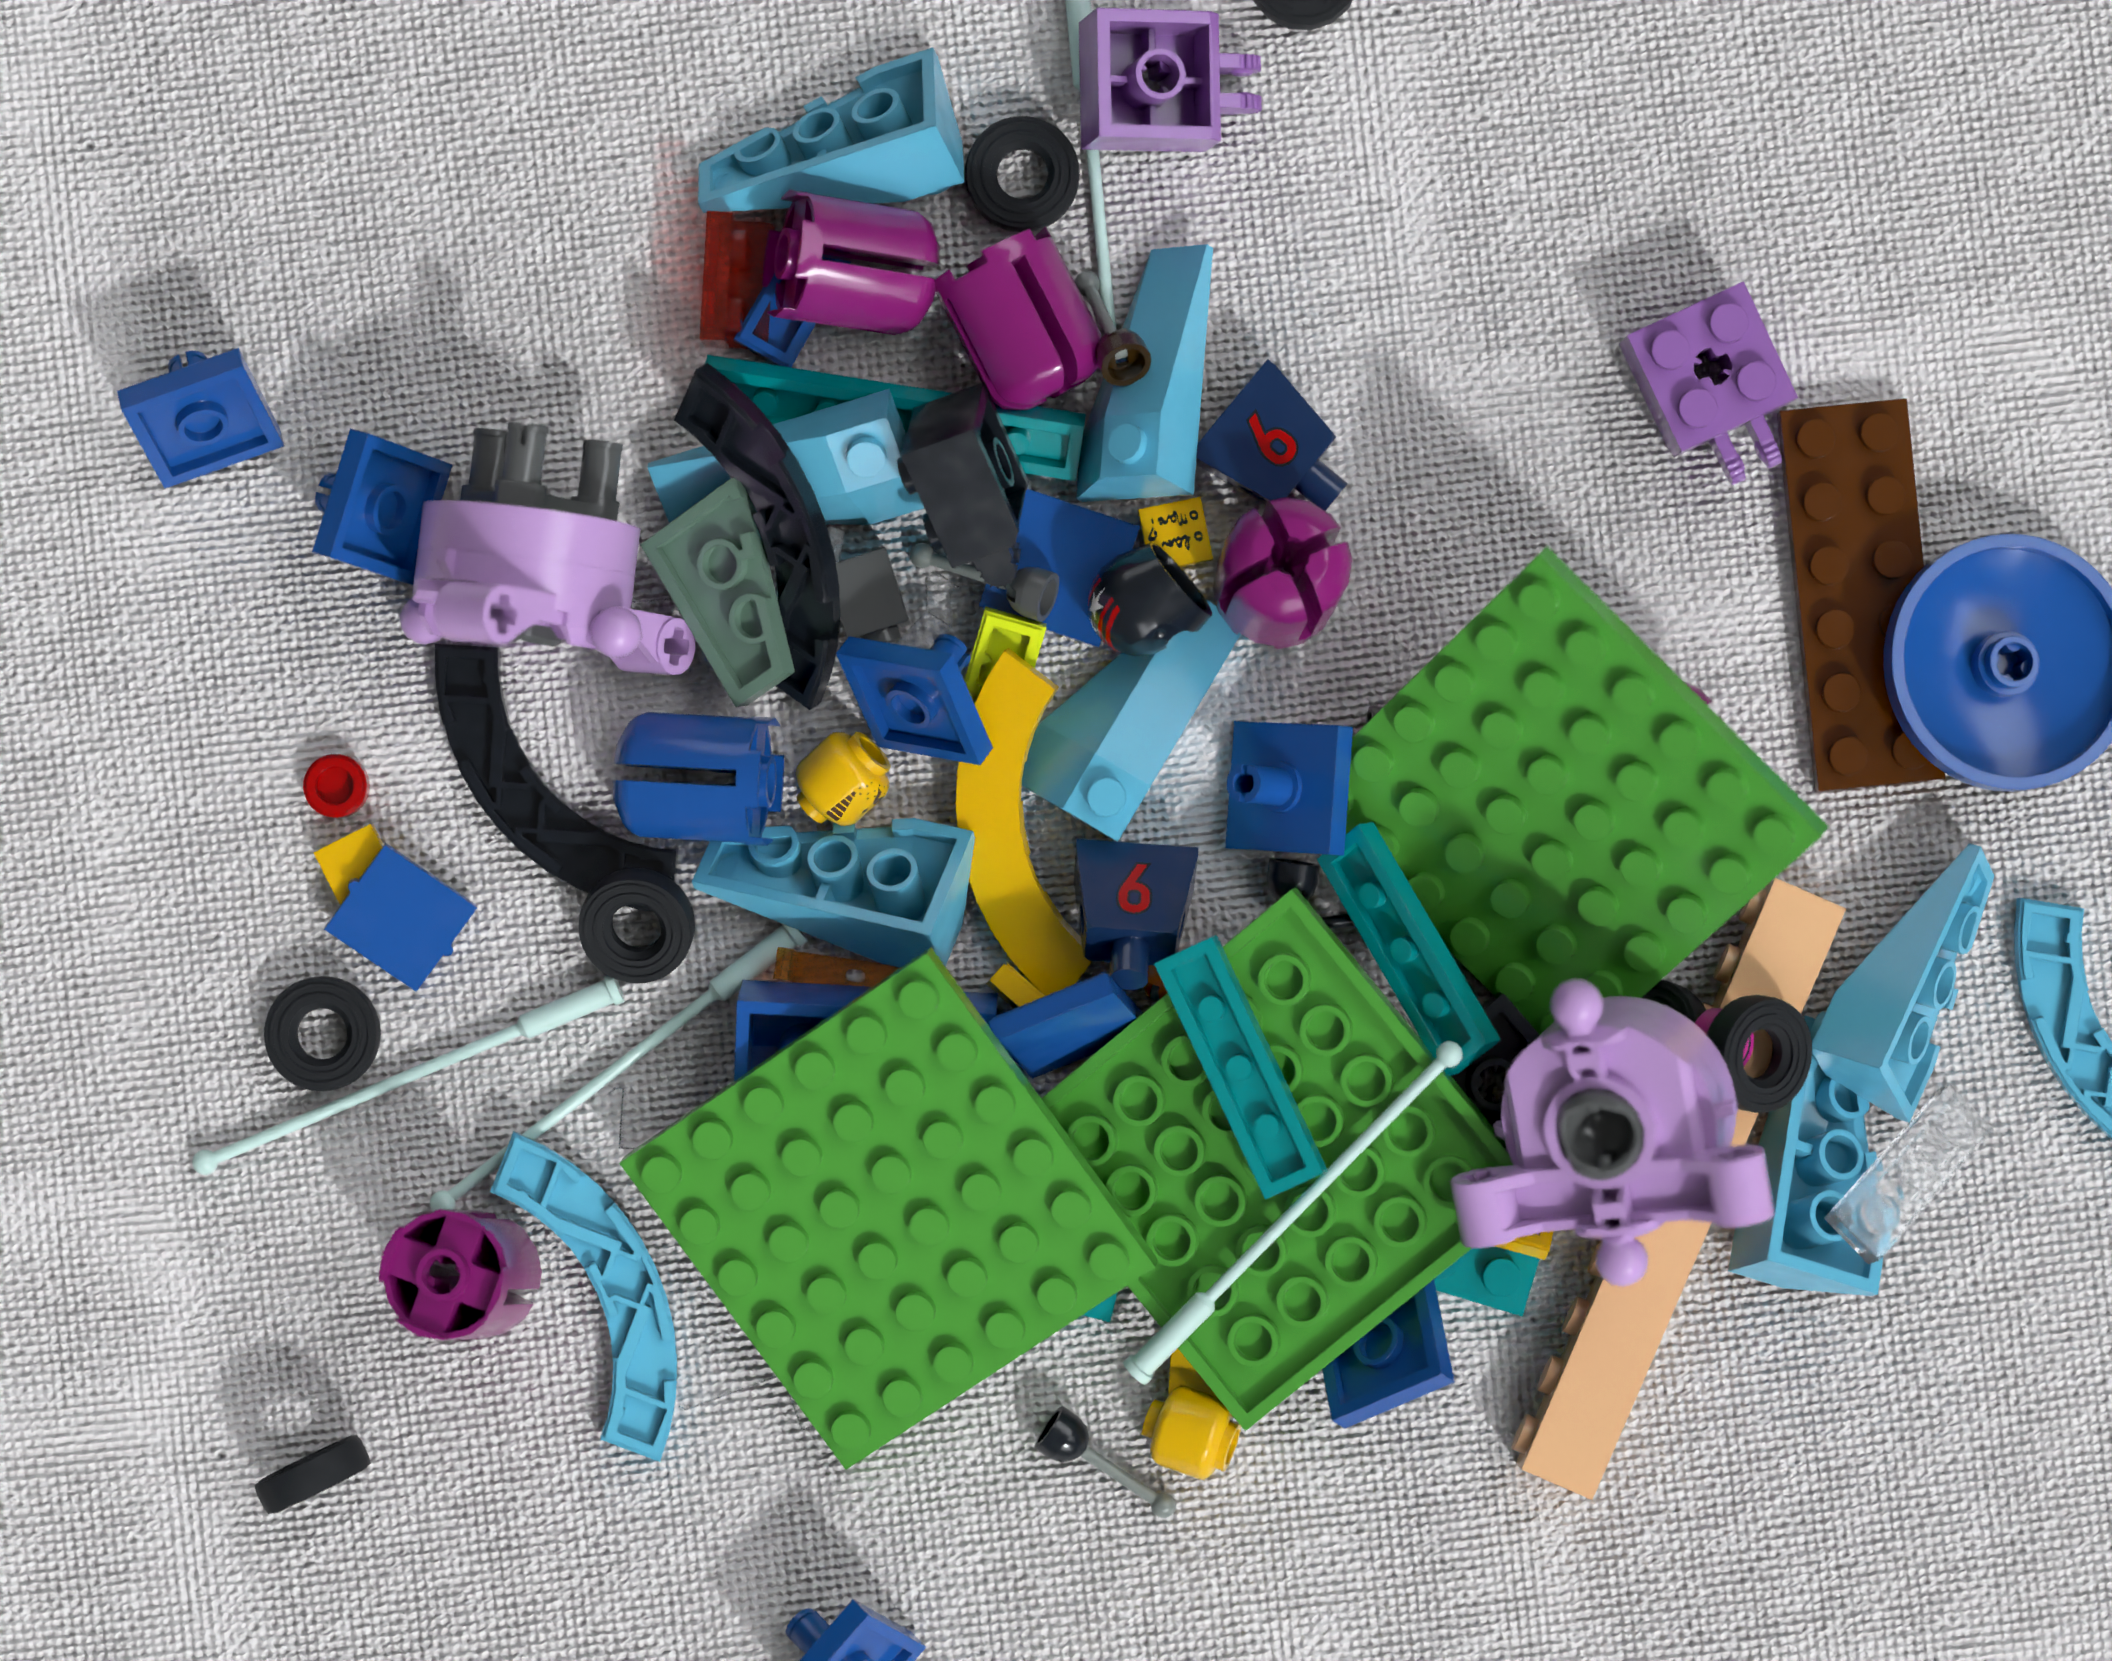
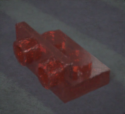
(732, 279)

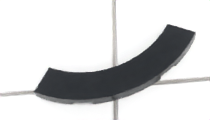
(786, 518)
(512, 790)

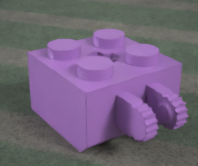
(1178, 53)
(1696, 410)

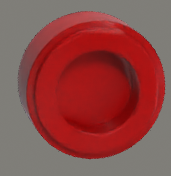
(336, 786)

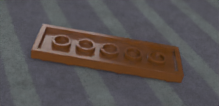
(1851, 560)

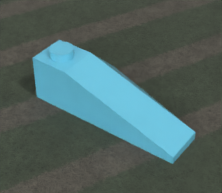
(870, 146)
(1146, 433)
(843, 451)
(1120, 727)
(860, 889)
(1887, 1009)
(1812, 1159)

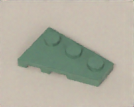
(725, 591)

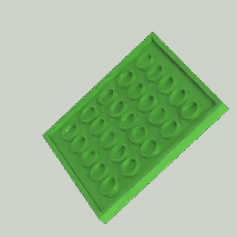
(1568, 799)
(1179, 1175)
(889, 1209)

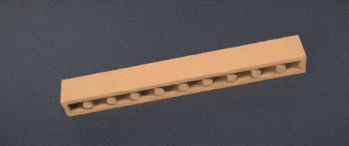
(1619, 1326)

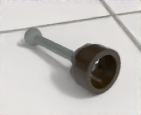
(1114, 343)

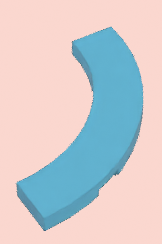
(2059, 1005)
(623, 1278)

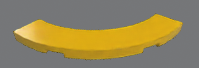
(992, 808)

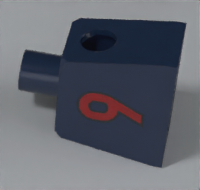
(1271, 443)
(1132, 904)

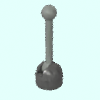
(1030, 593)

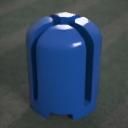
(700, 810)

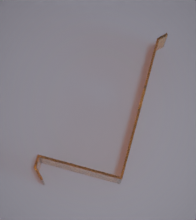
(824, 969)

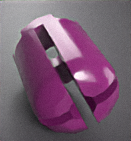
(844, 292)
(1022, 321)
(1274, 605)
(465, 1303)

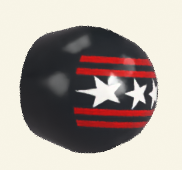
(1144, 601)

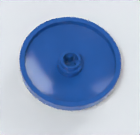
(2004, 662)

